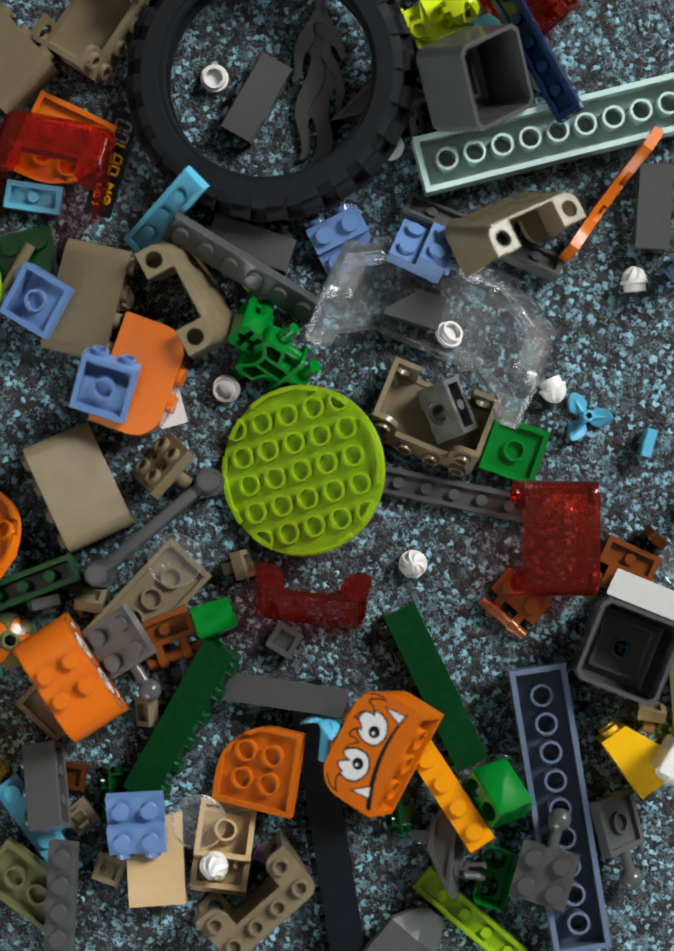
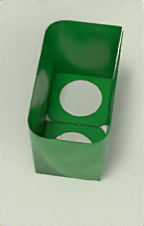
(214, 619)
(498, 793)
(504, 884)

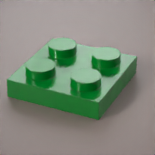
(513, 451)

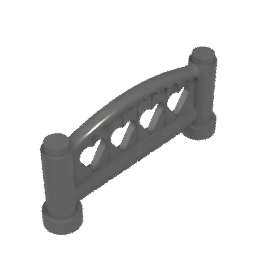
(103, 571)

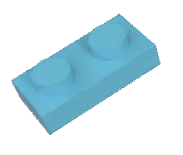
(33, 197)

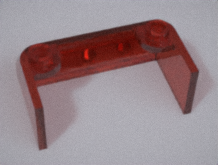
(61, 139)

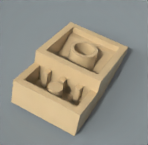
(236, 847)
(158, 879)

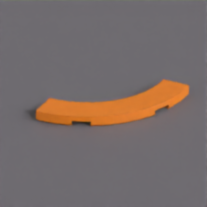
(610, 193)

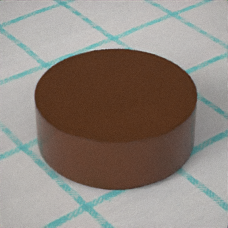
(654, 537)

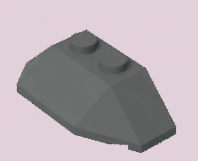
(409, 931)

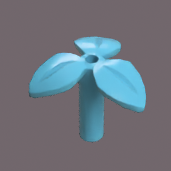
(597, 417)
(329, 728)

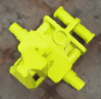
(438, 18)

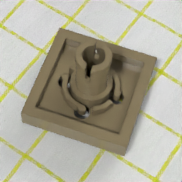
(164, 466)

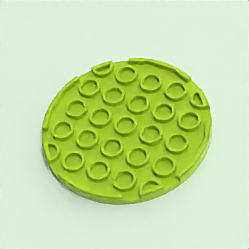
(303, 470)

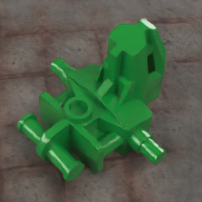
(267, 349)

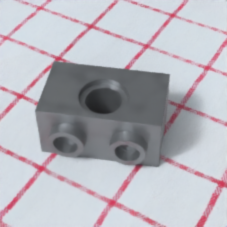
(459, 416)

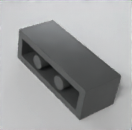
(255, 98)
(653, 208)
(253, 238)
(45, 787)

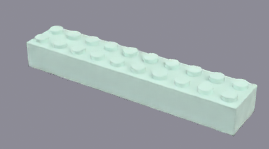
(535, 140)

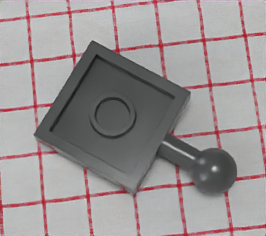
(121, 645)
(619, 831)
(544, 870)

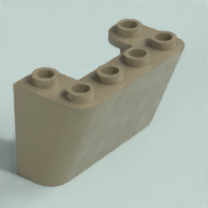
(91, 34)
(23, 65)
(537, 213)
(100, 287)
(213, 327)
(406, 428)
(77, 487)
(265, 908)

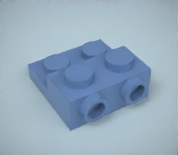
(331, 234)
(422, 250)
(36, 299)
(105, 384)
(136, 824)

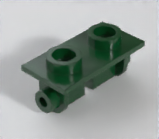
(109, 783)
(403, 816)

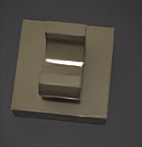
(241, 565)
(90, 600)
(147, 712)
(650, 715)
(83, 815)

